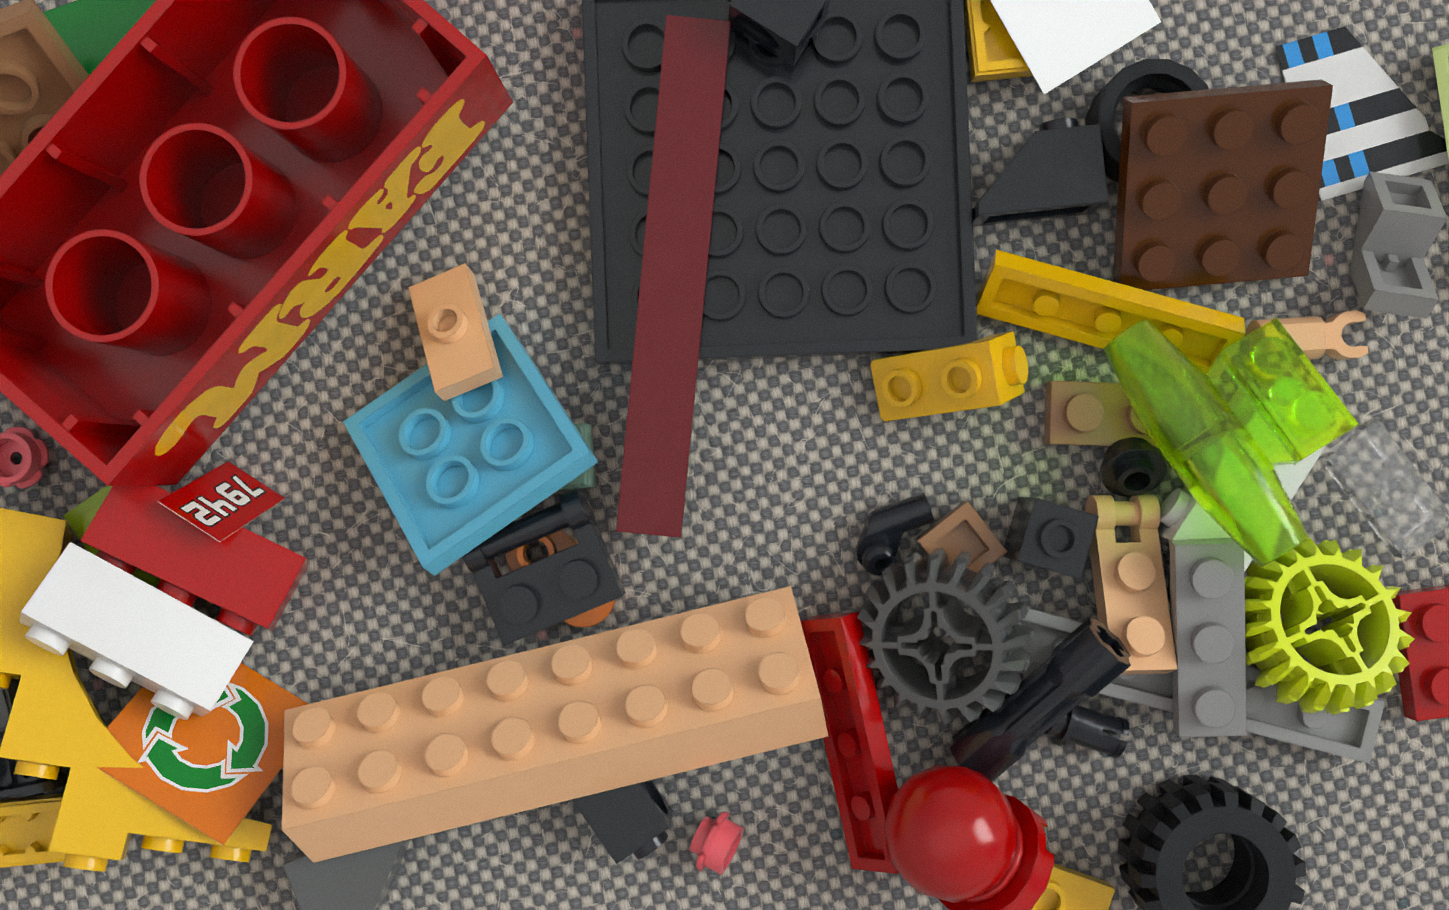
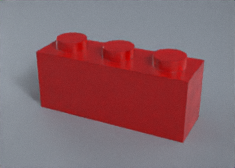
(240, 574)

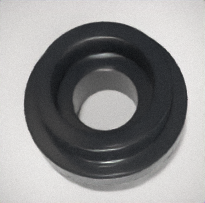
(1132, 467)

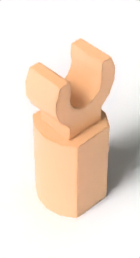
(1320, 336)

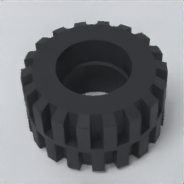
(1183, 816)

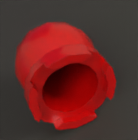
(967, 841)

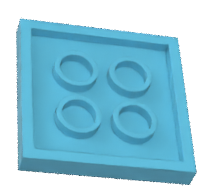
(470, 461)

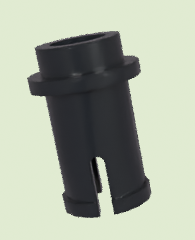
(1086, 729)

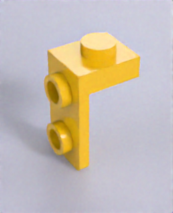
(950, 378)

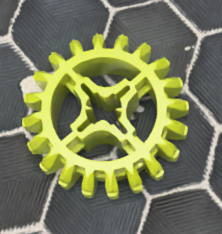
(1353, 651)

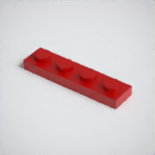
(856, 736)

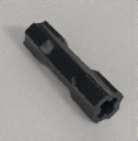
(1073, 672)

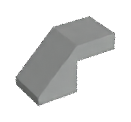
(1392, 236)

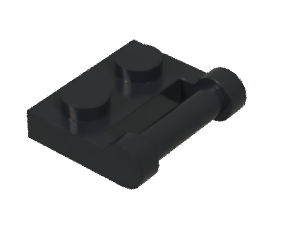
(552, 586)

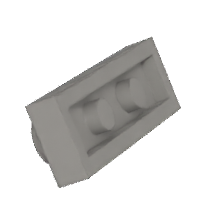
(1208, 637)

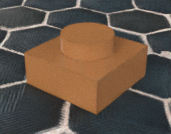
(962, 531)

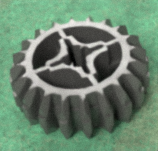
(939, 685)

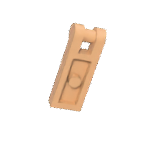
(1132, 581)

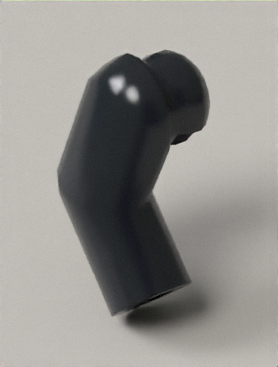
(885, 529)

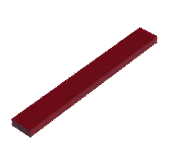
(673, 276)

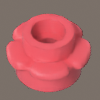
(34, 457)
(716, 843)

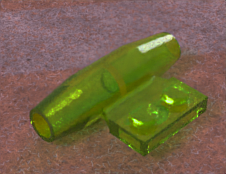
(1233, 425)

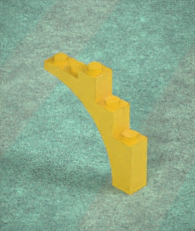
(59, 726)

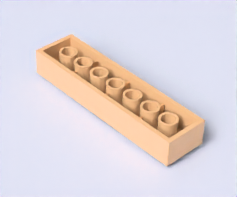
(548, 725)

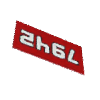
(222, 501)

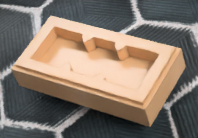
(455, 332)

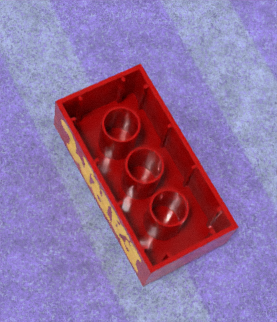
(217, 209)

